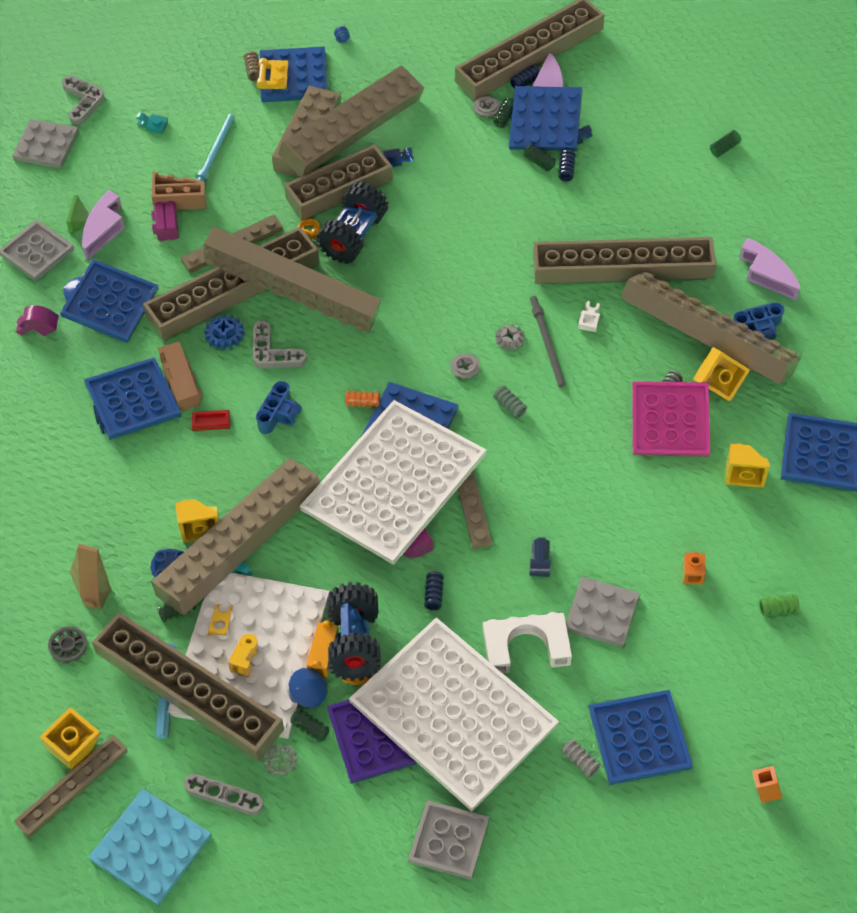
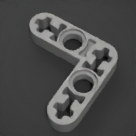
(92, 96)
(270, 355)

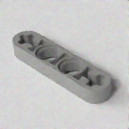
(222, 797)

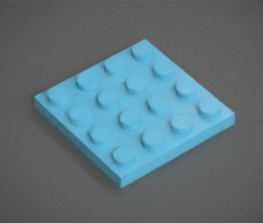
(150, 847)

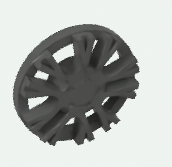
(67, 644)

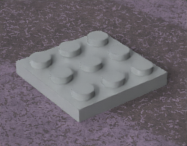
(45, 144)
(36, 250)
(602, 612)
(449, 840)

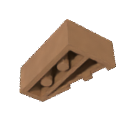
(185, 192)
(179, 377)

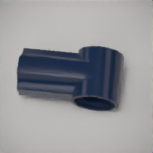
(540, 558)

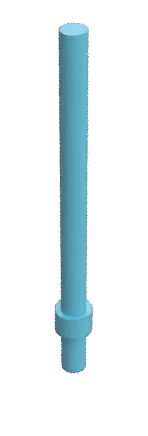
(203, 174)

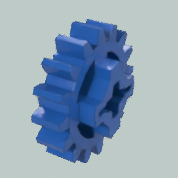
(224, 332)

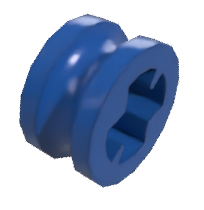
(340, 37)

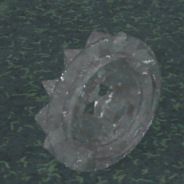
(274, 753)

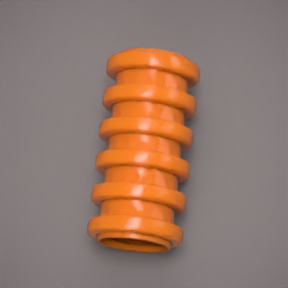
(362, 399)

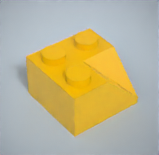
(722, 374)
(745, 466)
(195, 519)
(70, 738)

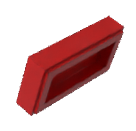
(210, 420)

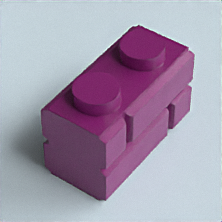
(165, 221)

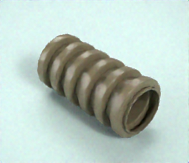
(252, 65)

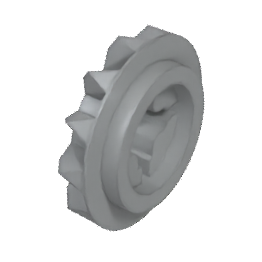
(487, 101)
(505, 342)
(469, 361)

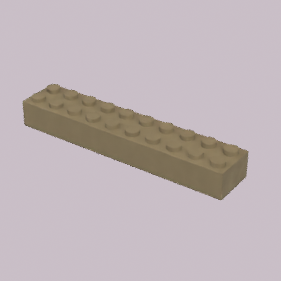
(529, 47)
(350, 121)
(623, 259)
(291, 279)
(220, 290)
(711, 327)
(235, 537)
(188, 686)

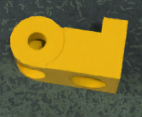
(220, 616)
(242, 655)

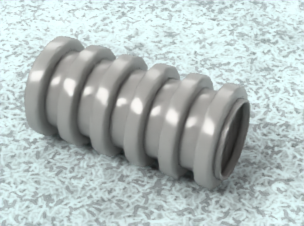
(581, 758)

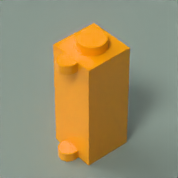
(318, 655)

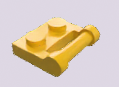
(278, 75)

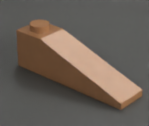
(90, 577)

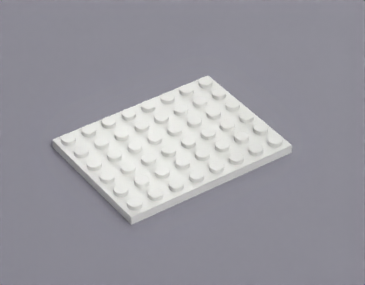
(393, 481)
(281, 619)
(454, 713)

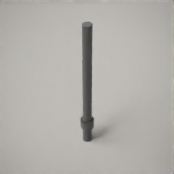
(538, 313)

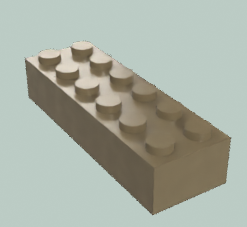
(313, 105)
(329, 184)

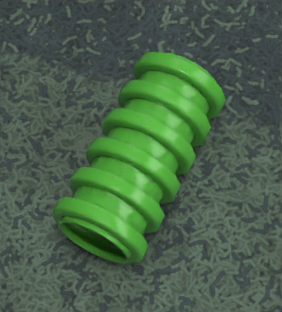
(778, 605)

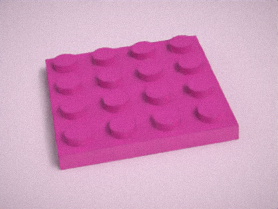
(670, 418)

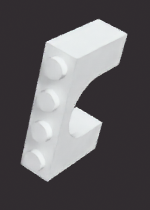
(549, 628)

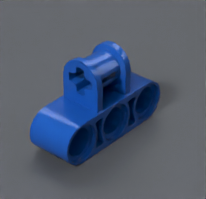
(762, 318)
(283, 411)

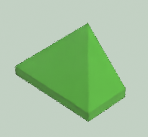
(77, 215)

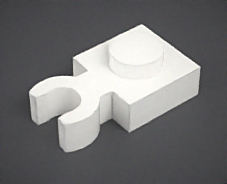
(589, 318)

